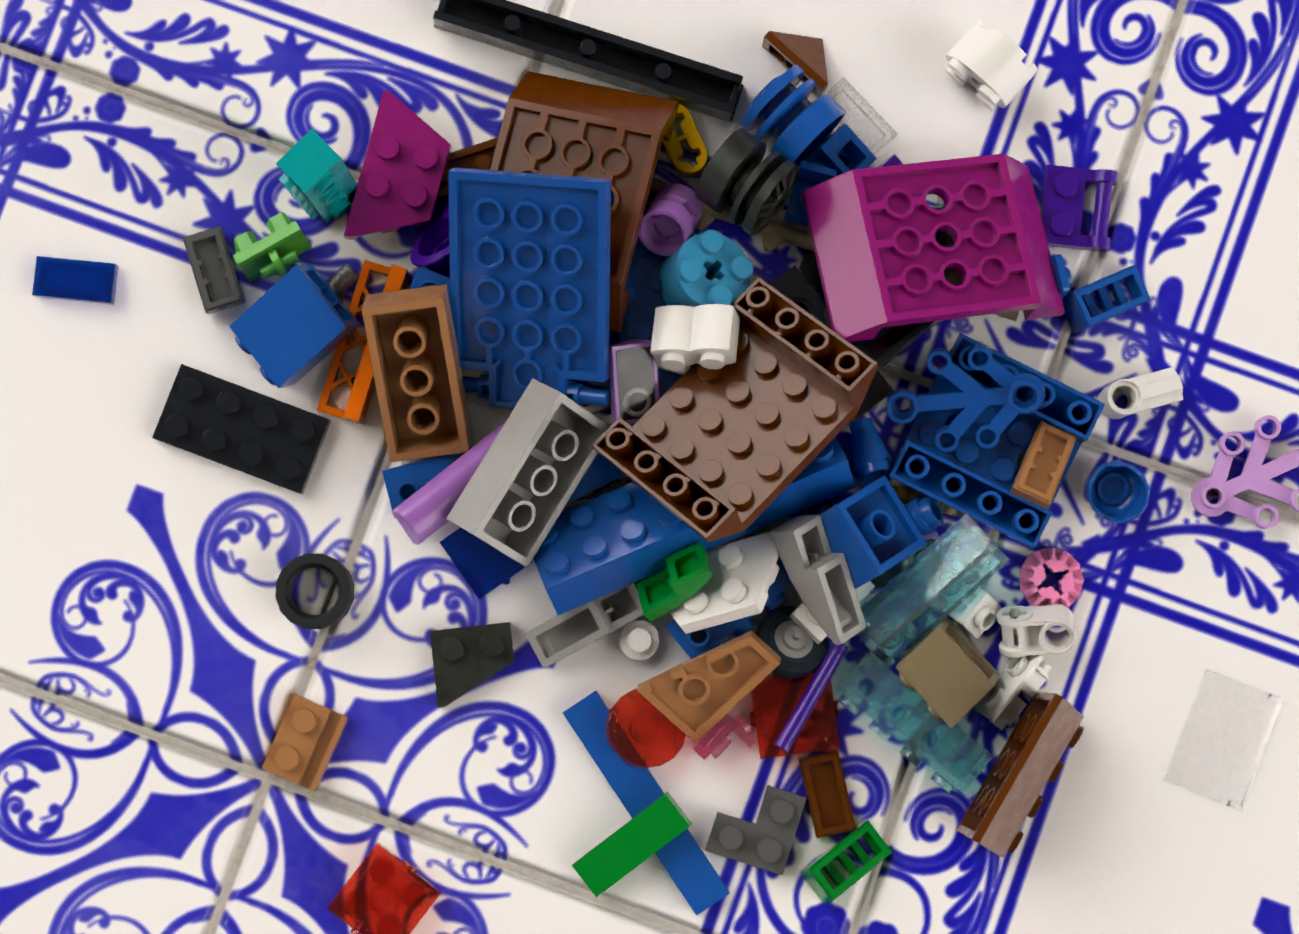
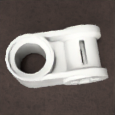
(1033, 632)

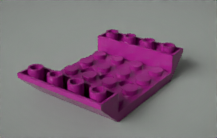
(882, 252)

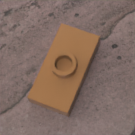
(1043, 465)

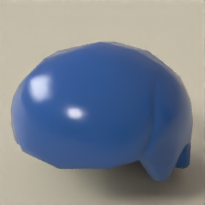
(1117, 491)

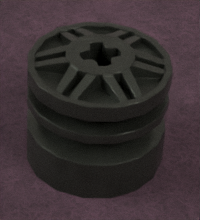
(742, 178)

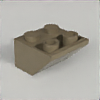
(947, 672)

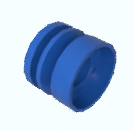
(791, 116)

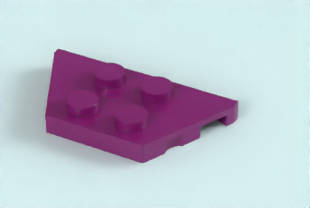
(399, 172)

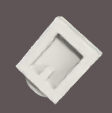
(976, 612)

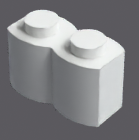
(695, 335)

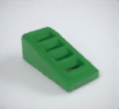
(820, 884)

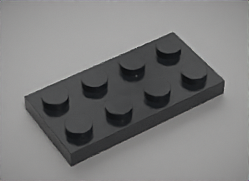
(241, 429)

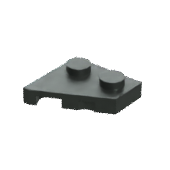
(468, 658)

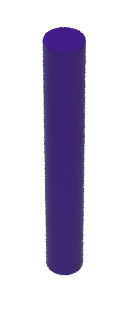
(811, 696)

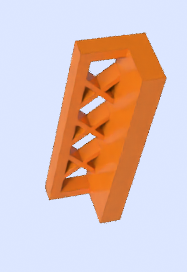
(364, 381)

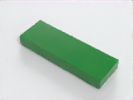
(632, 844)

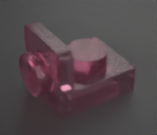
(716, 739)

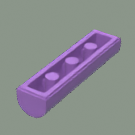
(431, 504)

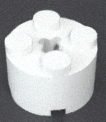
(990, 65)

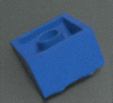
(871, 531)

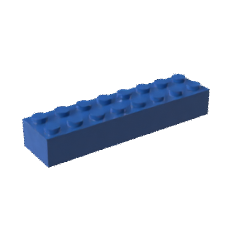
(630, 533)

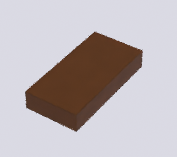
(826, 793)

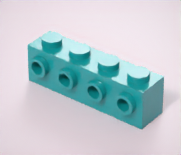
(317, 178)

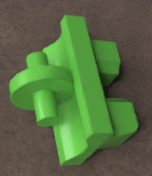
(274, 251)

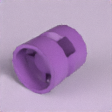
(670, 219)

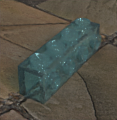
(929, 589)
(905, 717)

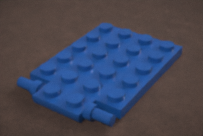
(530, 282)

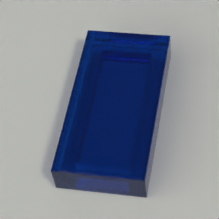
(75, 280)

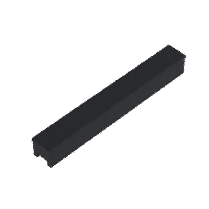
(593, 54)

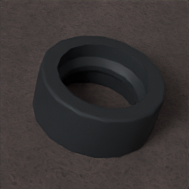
(284, 591)

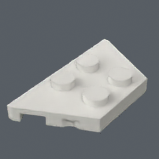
(738, 584)

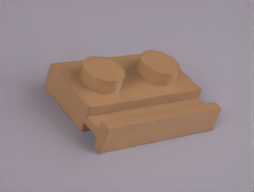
(305, 742)

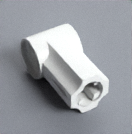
(1143, 393)

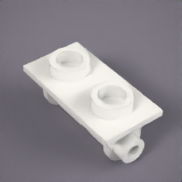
(1002, 701)

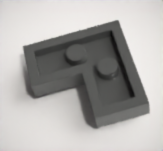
(764, 842)

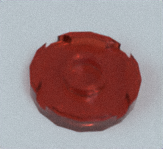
(642, 732)

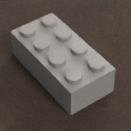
(529, 472)

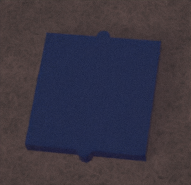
(479, 562)

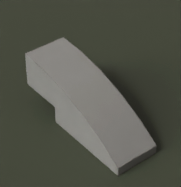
(820, 577)
(584, 625)

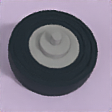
(797, 650)

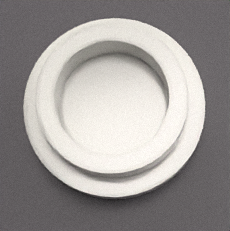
(639, 640)

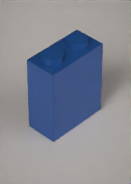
(294, 326)

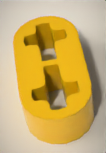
(694, 142)

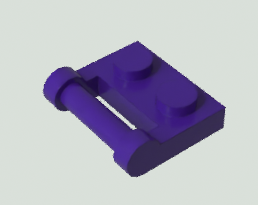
(1064, 203)

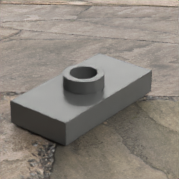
(214, 270)

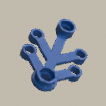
(971, 398)

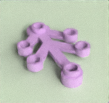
(1253, 478)

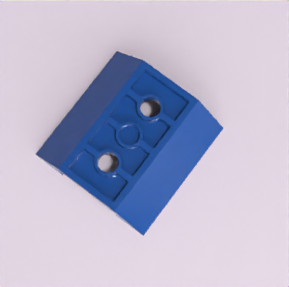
(981, 478)

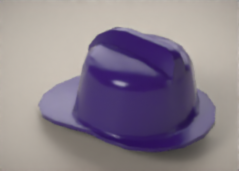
(433, 242)

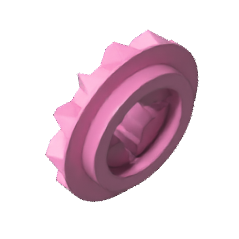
(1057, 561)

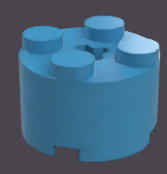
(705, 271)

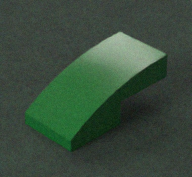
(668, 589)

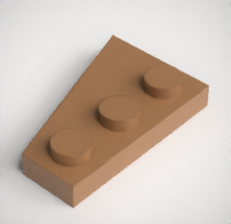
(710, 684)

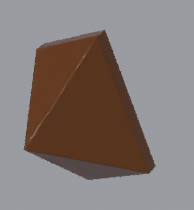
(801, 51)

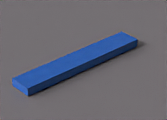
(638, 790)

